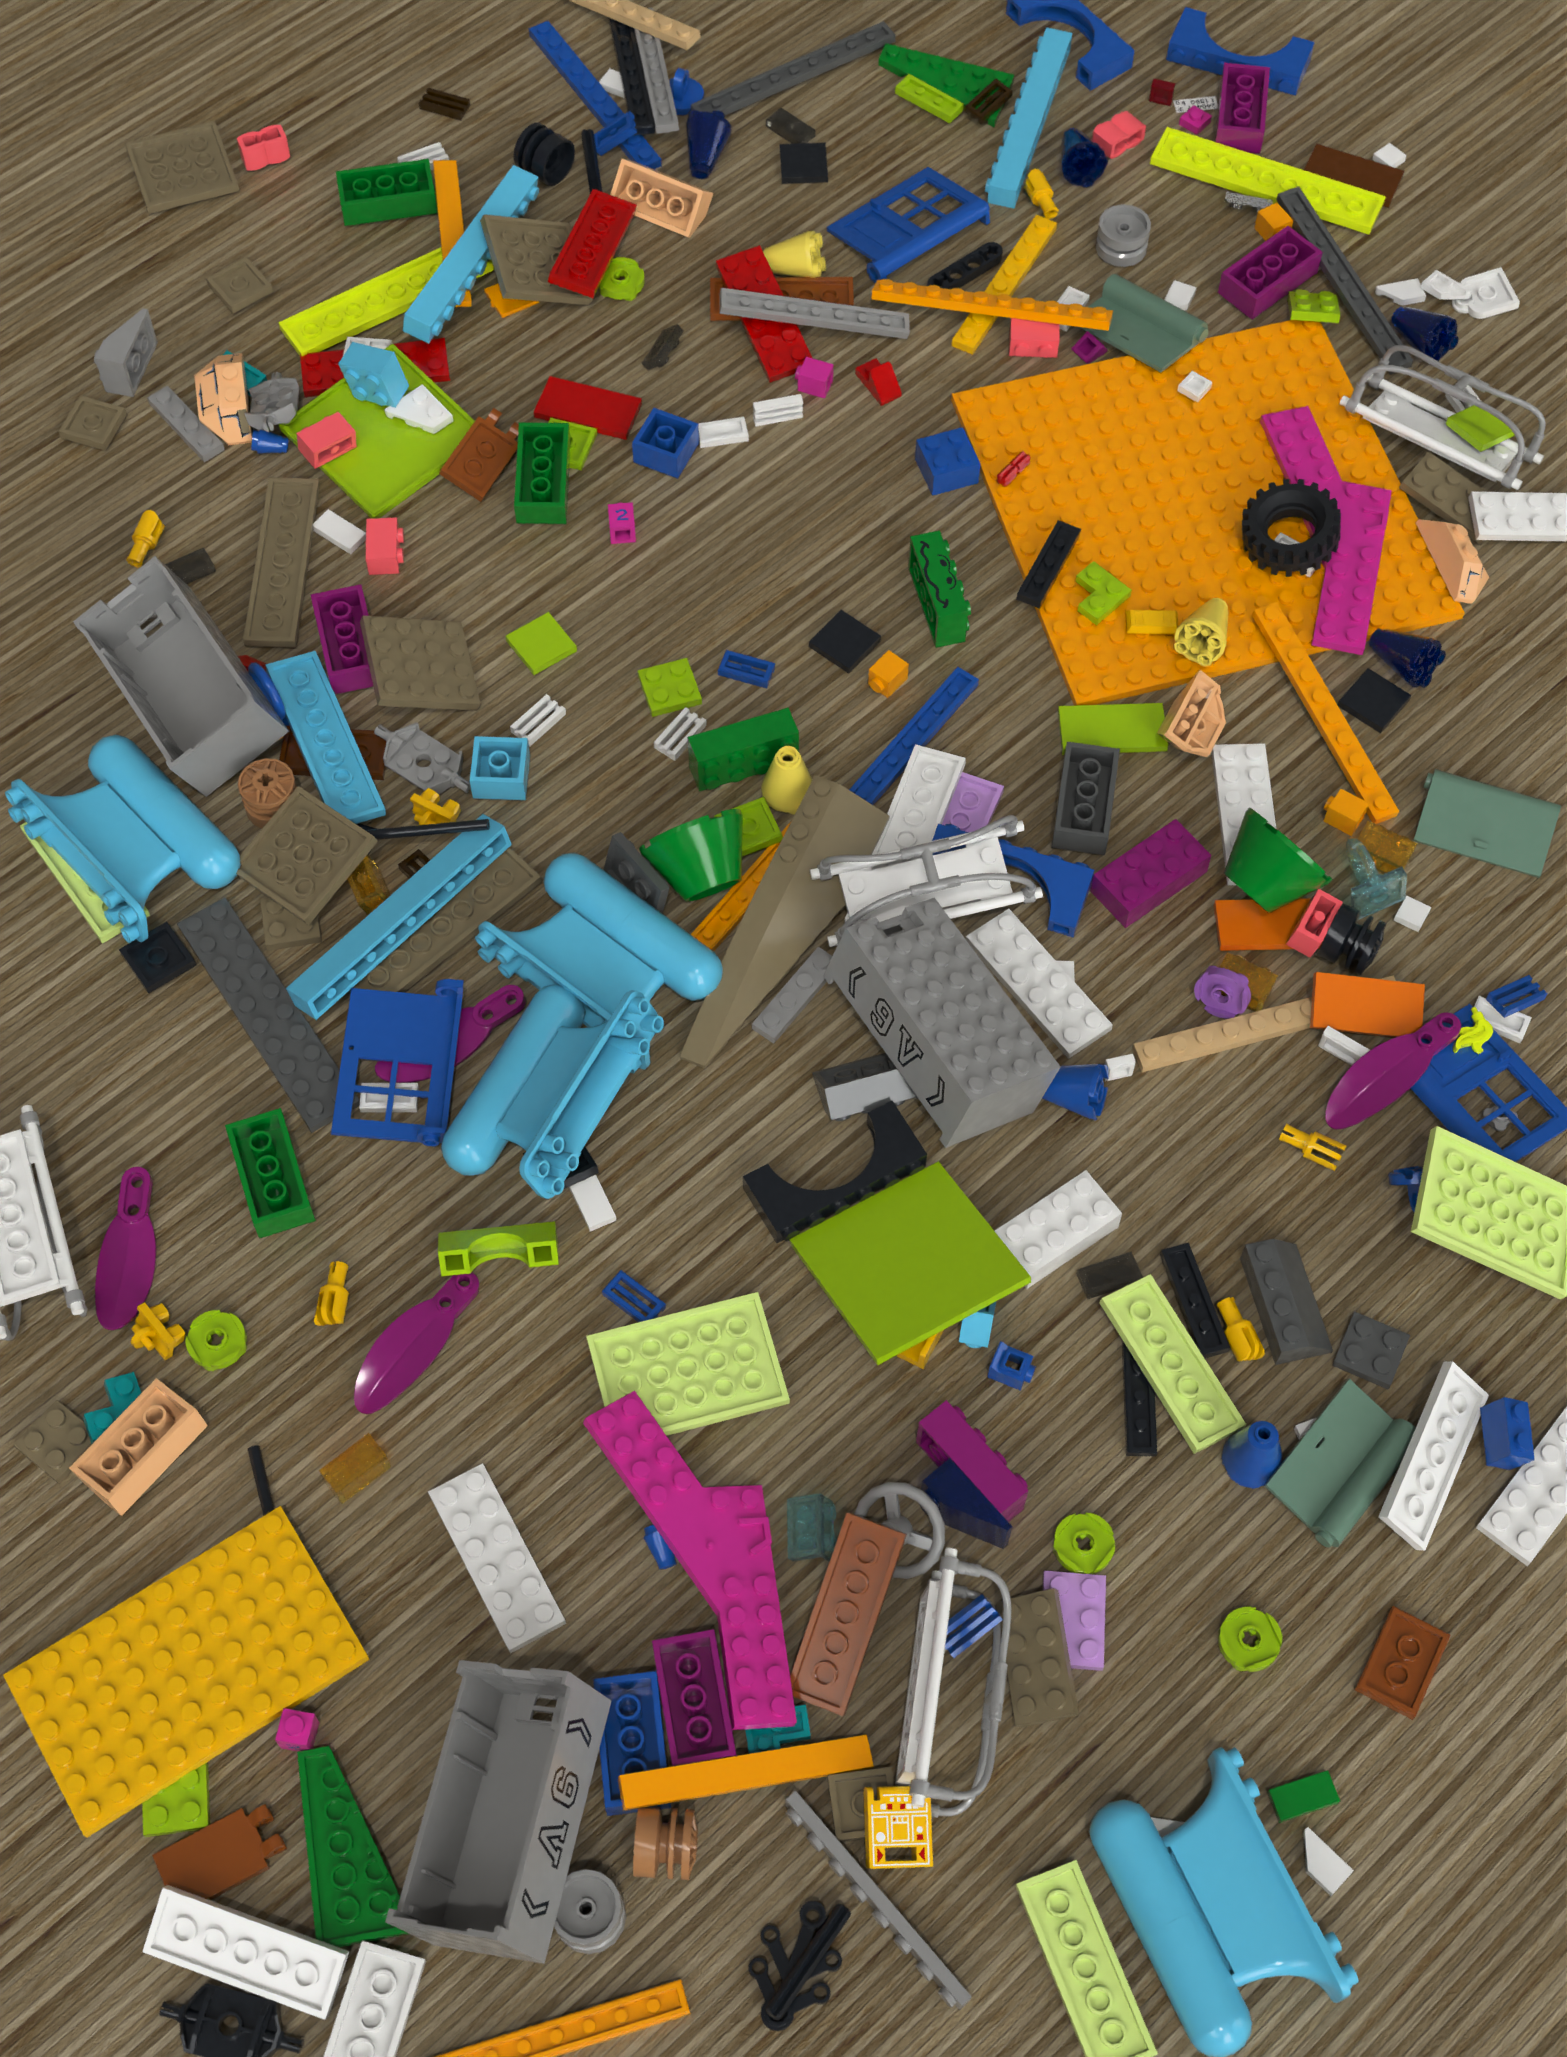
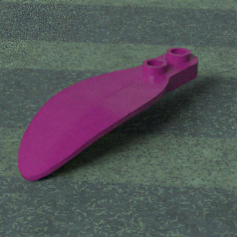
(471, 1033)
(1388, 1072)
(126, 1255)
(411, 1345)

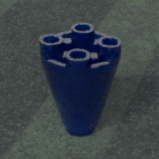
(706, 140)
(1081, 158)
(1426, 330)
(1408, 655)

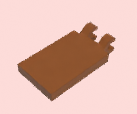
(481, 456)
(220, 1854)

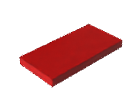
(588, 406)

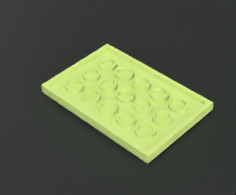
(1493, 1212)
(693, 1364)

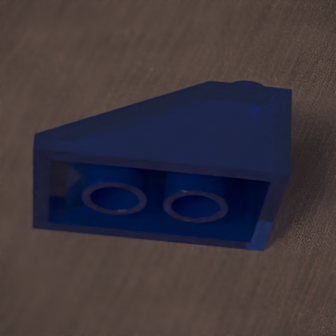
(965, 1506)

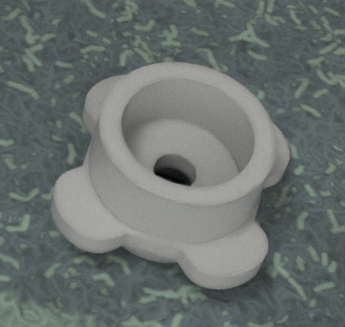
(1499, 1123)

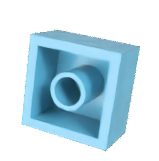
(373, 374)
(500, 768)

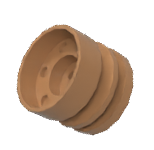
(265, 788)
(664, 1843)

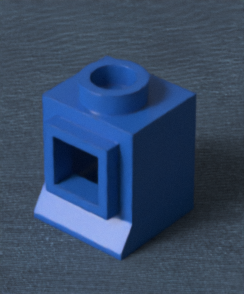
(1008, 1375)

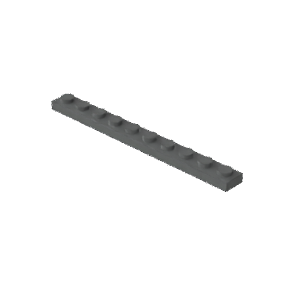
(797, 70)
(1343, 278)

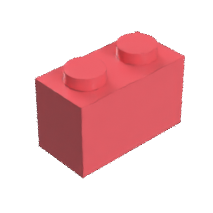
(1033, 339)
(326, 440)
(383, 546)
(1314, 923)

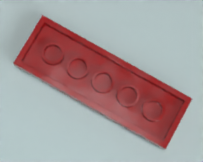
(592, 243)
(776, 343)
(322, 369)

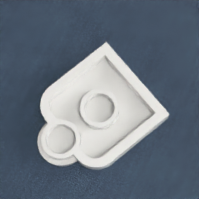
(1489, 295)

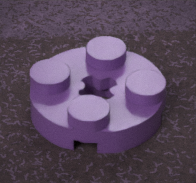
(1223, 979)

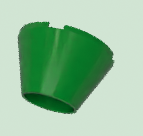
(699, 855)
(1271, 865)

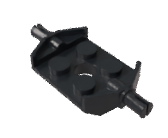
(258, 2030)

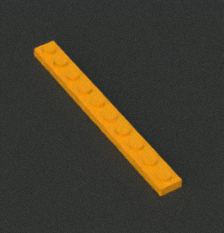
(995, 305)
(1325, 712)

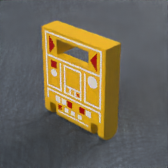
(896, 1823)

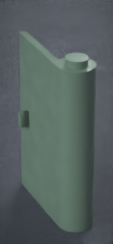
(1147, 324)
(1486, 823)
(1347, 1470)

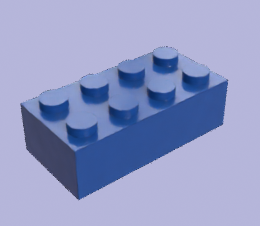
(631, 1734)

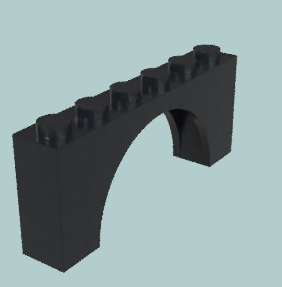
(792, 1209)

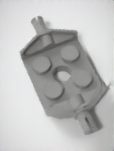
(273, 402)
(411, 745)

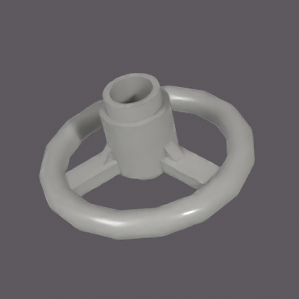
(894, 1520)

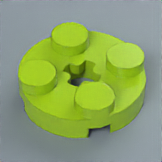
(626, 288)
(216, 1356)
(1083, 1526)
(1241, 1654)

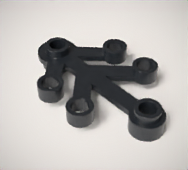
(785, 1966)

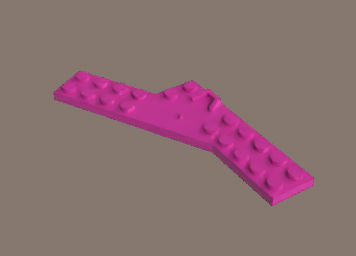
(1364, 509)
(722, 1546)

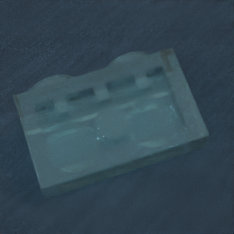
(810, 1527)

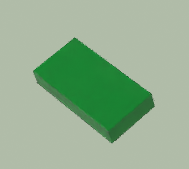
(1303, 1796)

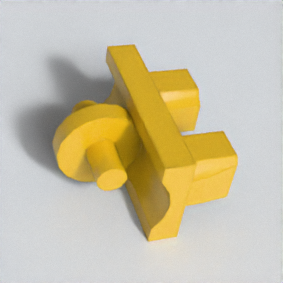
(428, 811)
(151, 1332)

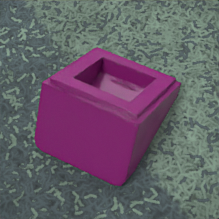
(1089, 348)

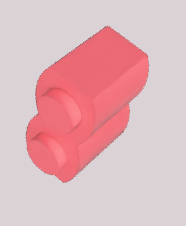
(1119, 134)
(263, 147)

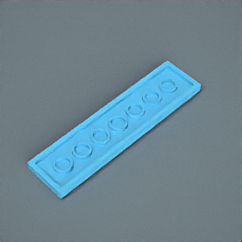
(325, 738)

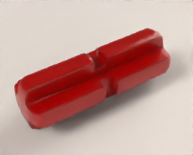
(1011, 470)

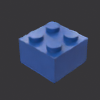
(665, 442)
(947, 461)

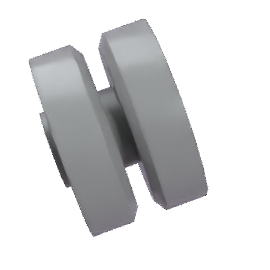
(1123, 235)
(603, 1925)

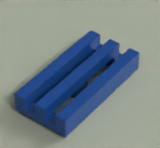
(615, 133)
(744, 672)
(1513, 992)
(631, 1311)
(972, 1628)

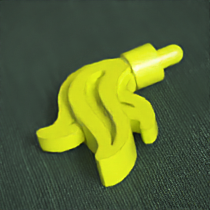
(1476, 1035)

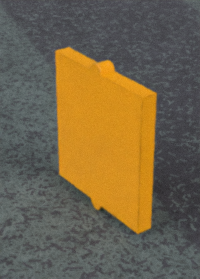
(503, 305)

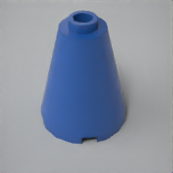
(1079, 1089)
(1252, 1454)

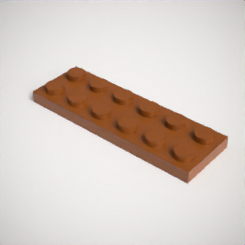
(824, 289)
(846, 1613)

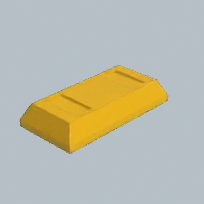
(1151, 621)

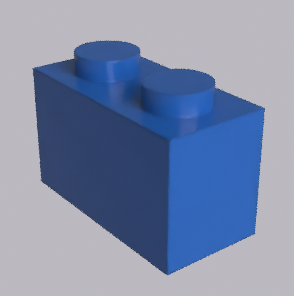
(1507, 1433)

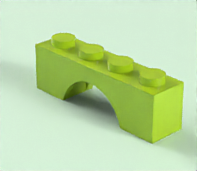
(466, 1249)

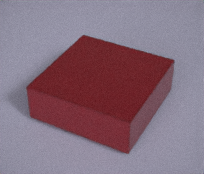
(1162, 92)

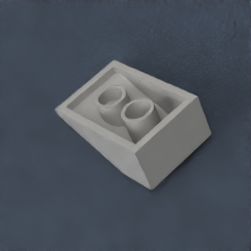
(126, 355)

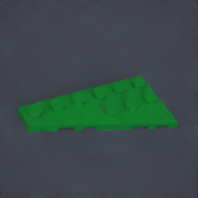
(950, 76)
(345, 1867)

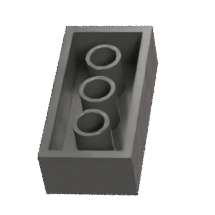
(1085, 798)

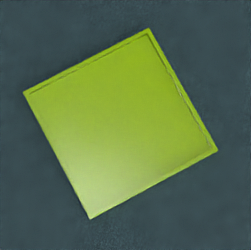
(389, 455)
(909, 1262)

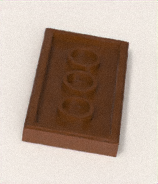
(1355, 171)
(370, 745)

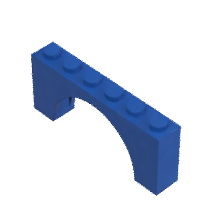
(1194, 48)
(1108, 52)
(1062, 882)

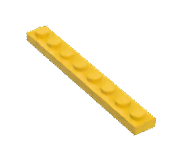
(1006, 281)

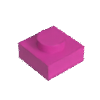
(1195, 120)

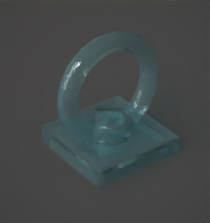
(1375, 890)

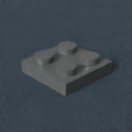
(1371, 1350)

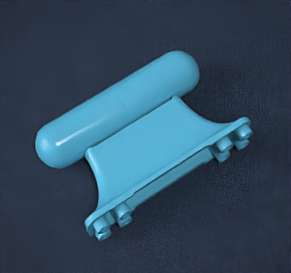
(127, 832)
(602, 945)
(549, 1087)
(1215, 1907)

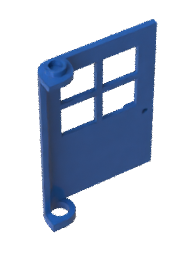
(893, 239)
(405, 1031)
(1456, 1074)

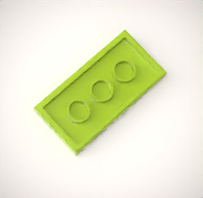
(1114, 726)

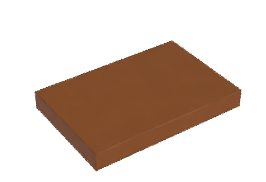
(1402, 1662)

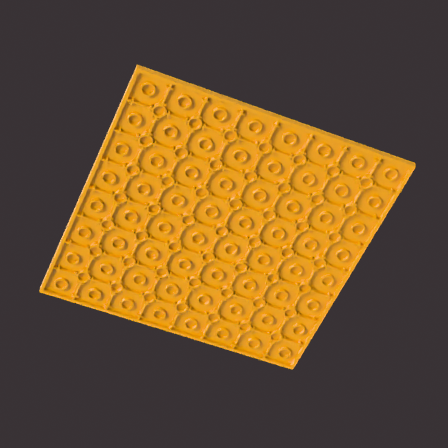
(1165, 495)

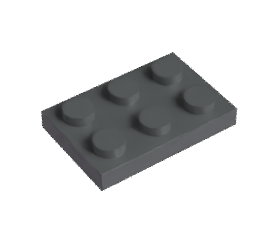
(635, 872)

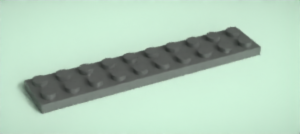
(265, 1011)

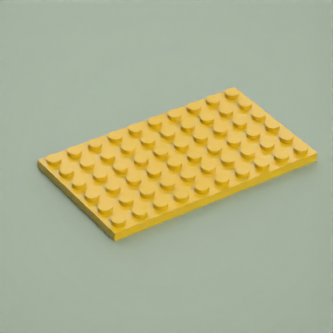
(184, 1670)

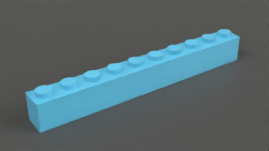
(1029, 119)
(467, 258)
(397, 918)

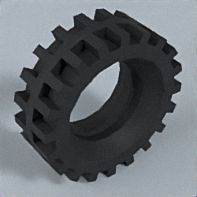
(1285, 502)

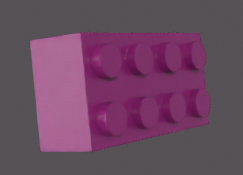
(1242, 107)
(1269, 272)
(341, 637)
(1150, 873)
(947, 1435)
(693, 1698)

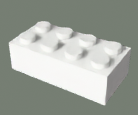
(1060, 1226)

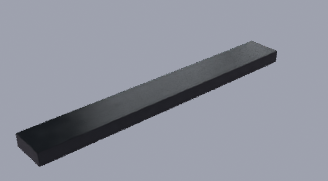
(632, 76)

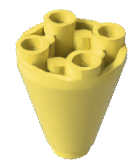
(797, 256)
(1204, 633)
(786, 781)

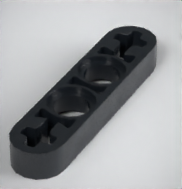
(961, 267)

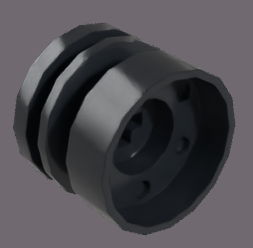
(544, 153)
(1352, 939)

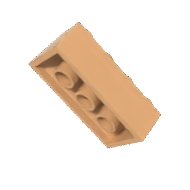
(662, 197)
(139, 1446)

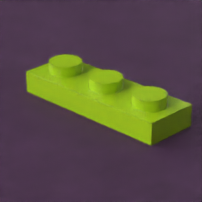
(929, 98)

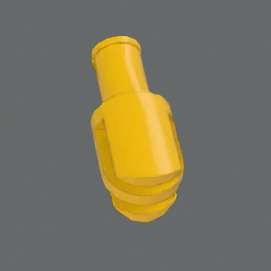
(1041, 193)
(145, 537)
(1308, 1143)
(332, 1297)
(1240, 1332)

